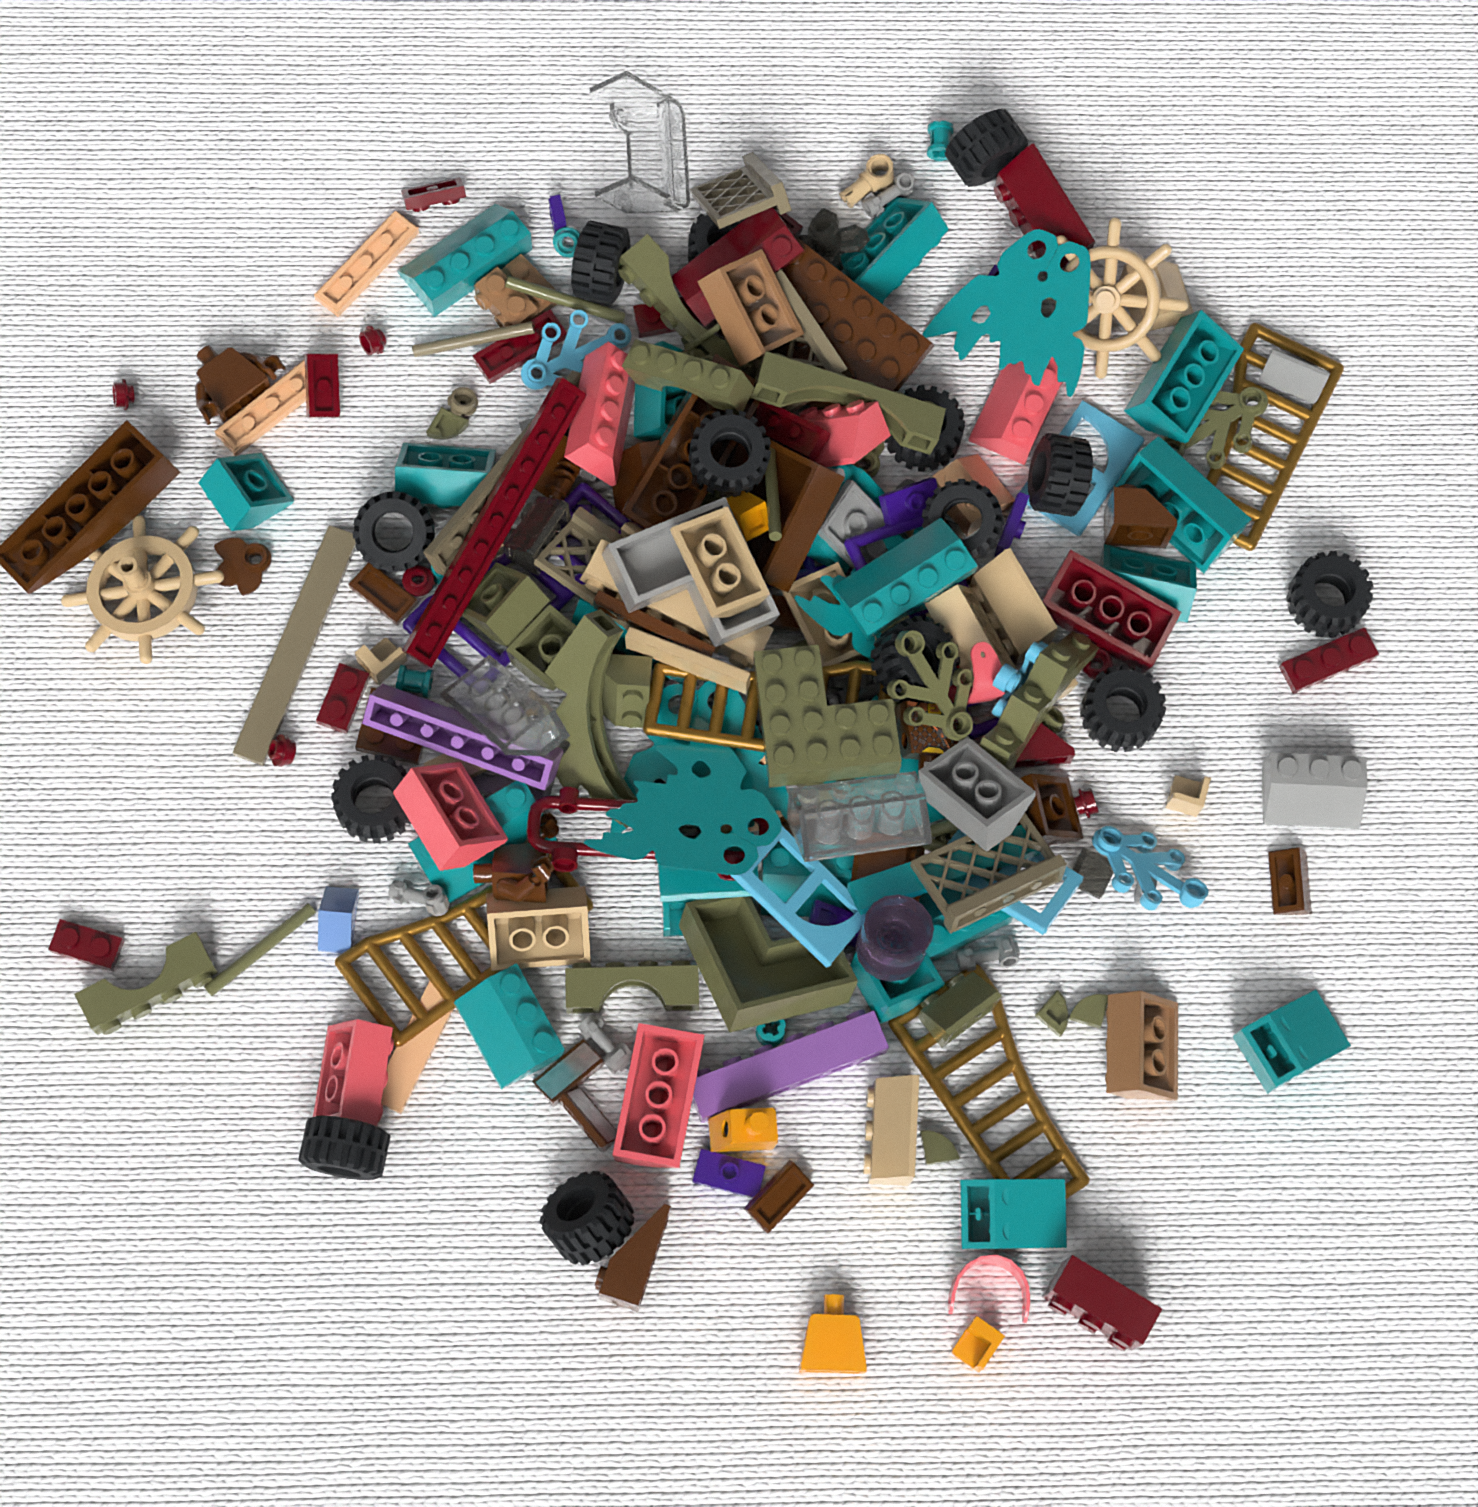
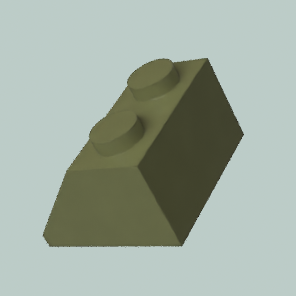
(505, 604)
(539, 645)
(627, 690)
(958, 1008)

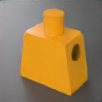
(747, 1130)
(833, 1341)

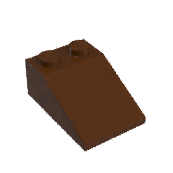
(630, 1267)

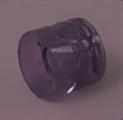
(899, 922)

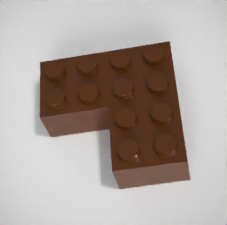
(804, 501)

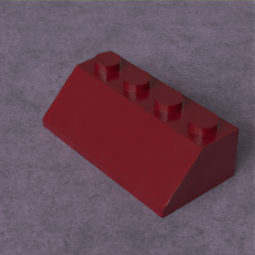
(1039, 202)
(757, 232)
(1109, 611)

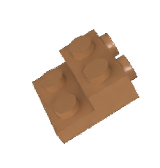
(508, 305)

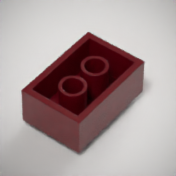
(1101, 1304)

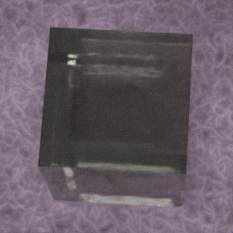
(1095, 870)

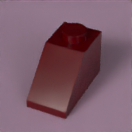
(1045, 750)

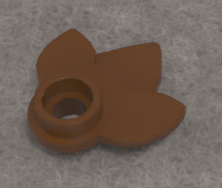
(238, 566)

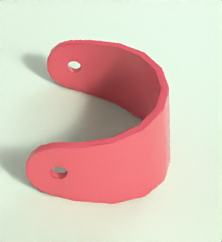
(984, 673)
(1001, 1262)

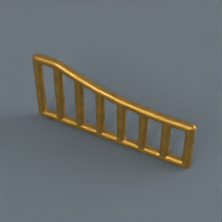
(1297, 442)
(713, 735)
(405, 935)
(1025, 1096)

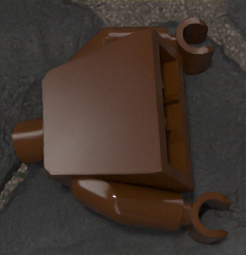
(231, 381)
(519, 869)

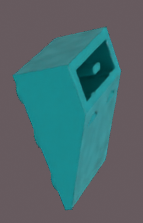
(1291, 1041)
(1013, 1213)

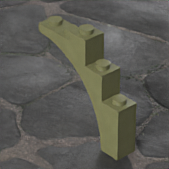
(580, 673)
(1030, 703)

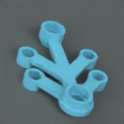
(569, 356)
(1011, 679)
(1116, 846)

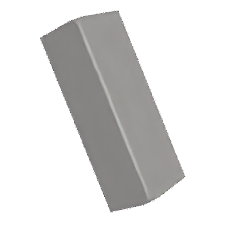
(1294, 376)

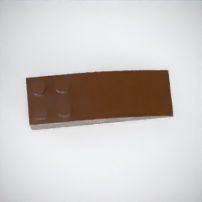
(666, 482)
(87, 509)

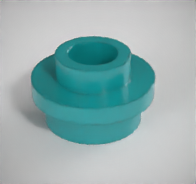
(559, 244)

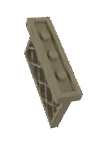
(742, 193)
(812, 335)
(589, 532)
(994, 896)

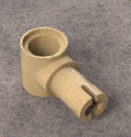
(868, 181)

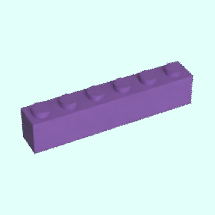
(452, 735)
(789, 1065)

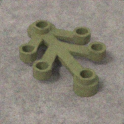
(1220, 421)
(936, 687)

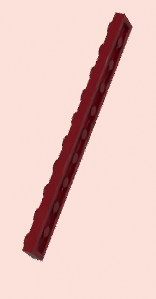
(494, 522)

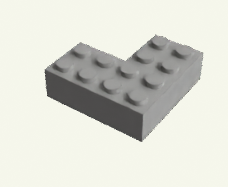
(652, 568)

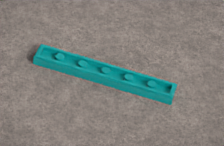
(904, 881)

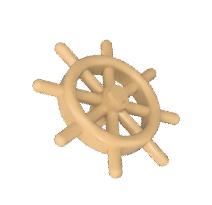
(1110, 298)
(142, 588)

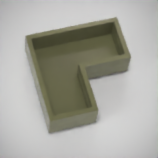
(818, 741)
(758, 977)

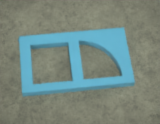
(1121, 448)
(1037, 921)
(820, 941)

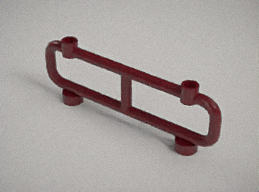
(566, 854)

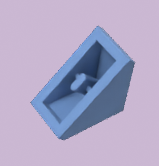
(337, 919)

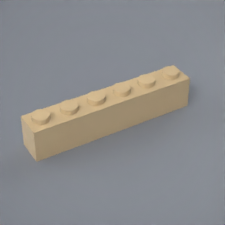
(678, 612)

